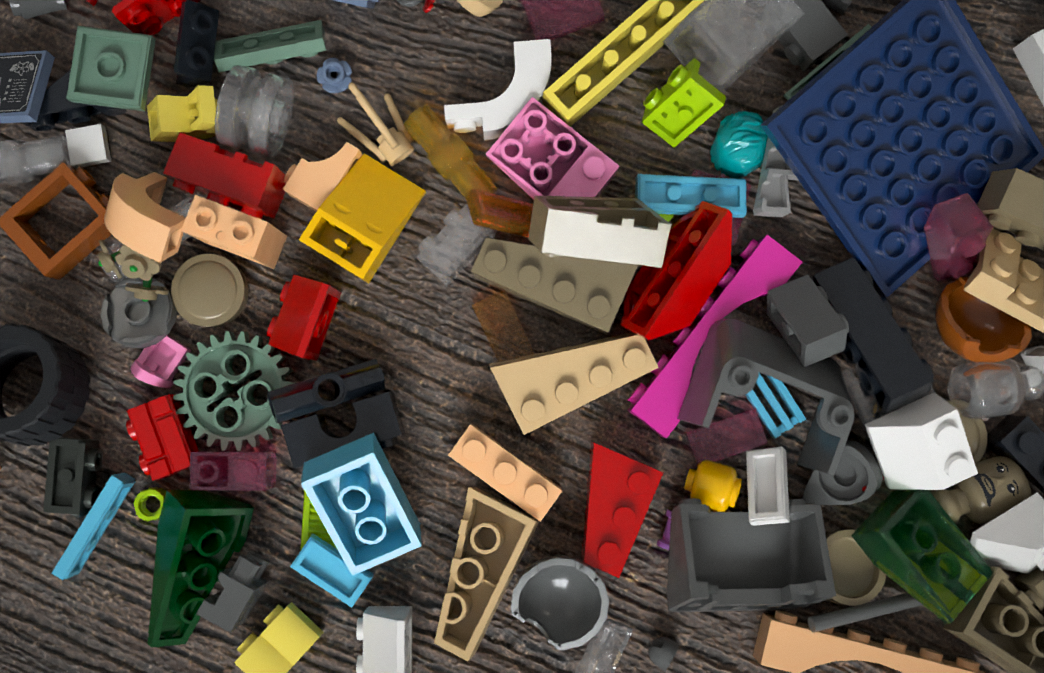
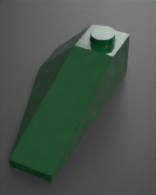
(192, 547)

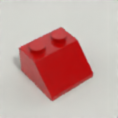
(303, 317)

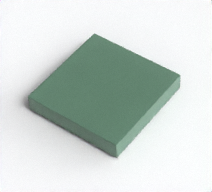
(111, 68)

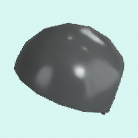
(562, 600)

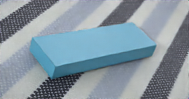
(682, 193)
(94, 526)

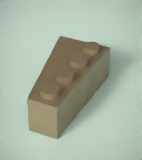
(570, 286)
(1002, 626)

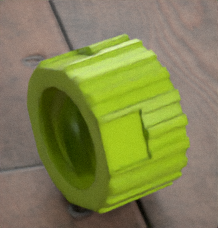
(140, 503)

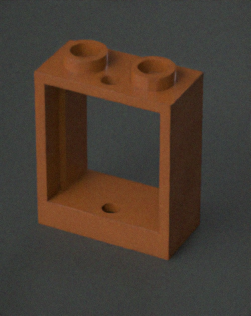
(29, 241)

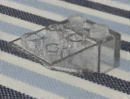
(730, 35)

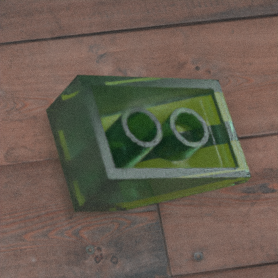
(923, 552)

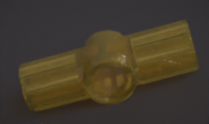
(447, 152)

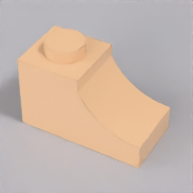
(316, 180)

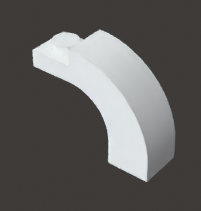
(530, 80)

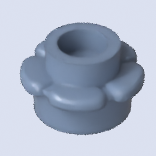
(338, 84)

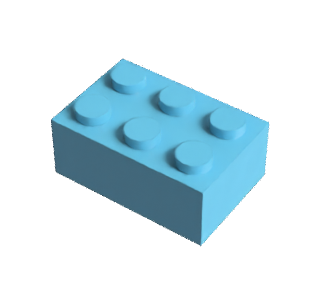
(361, 504)

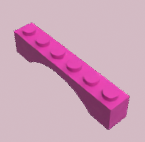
(763, 268)

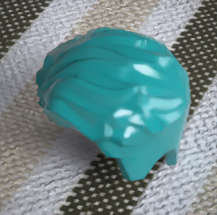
(739, 144)

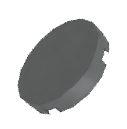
(135, 321)

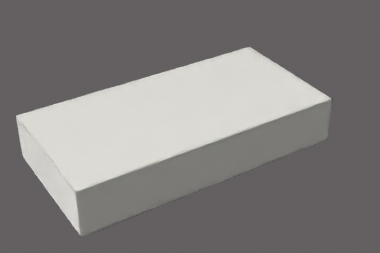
(767, 486)

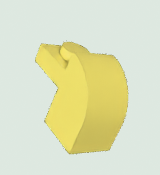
(183, 114)

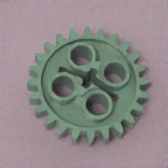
(217, 363)

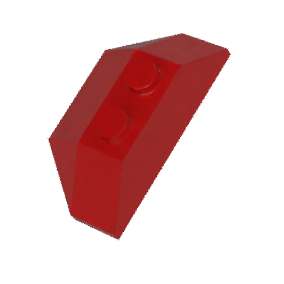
(693, 265)

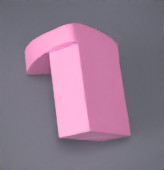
(160, 362)

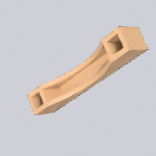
(795, 648)

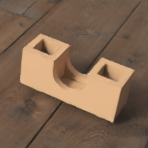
(505, 472)

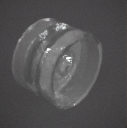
(254, 111)

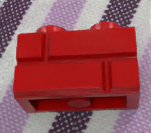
(161, 437)

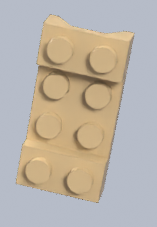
(1009, 280)

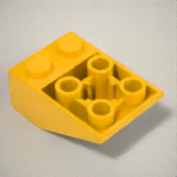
(363, 217)

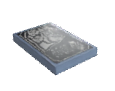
(23, 84)

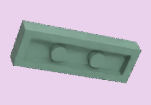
(270, 46)

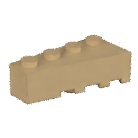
(566, 378)
(485, 559)

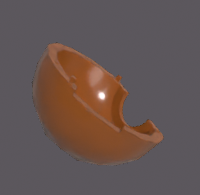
(977, 328)

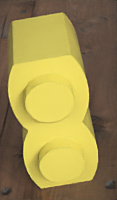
(280, 644)

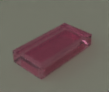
(726, 437)

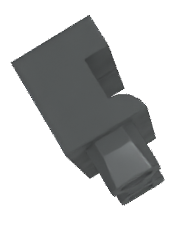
(240, 593)

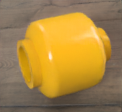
(714, 485)

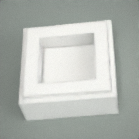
(88, 145)

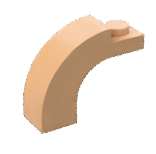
(139, 220)

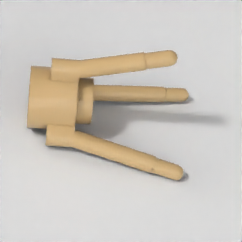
(393, 145)

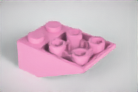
(550, 156)

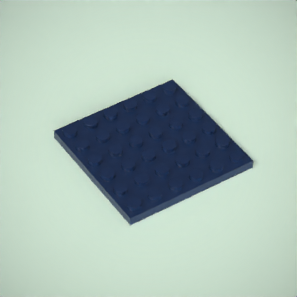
(900, 128)

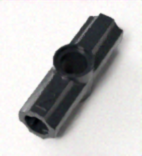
(303, 396)

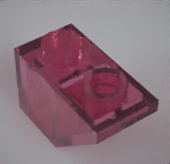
(955, 236)
(233, 470)

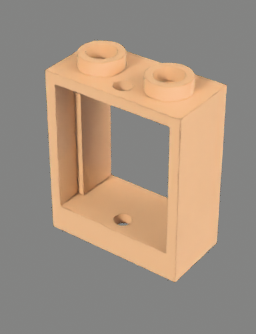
(234, 232)

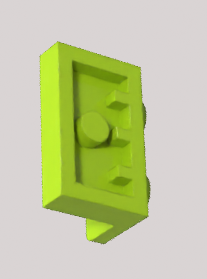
(681, 104)

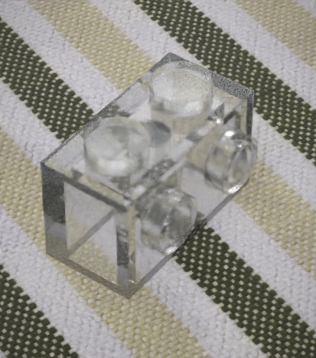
(453, 246)

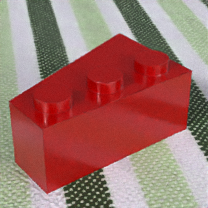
(225, 176)
(615, 507)

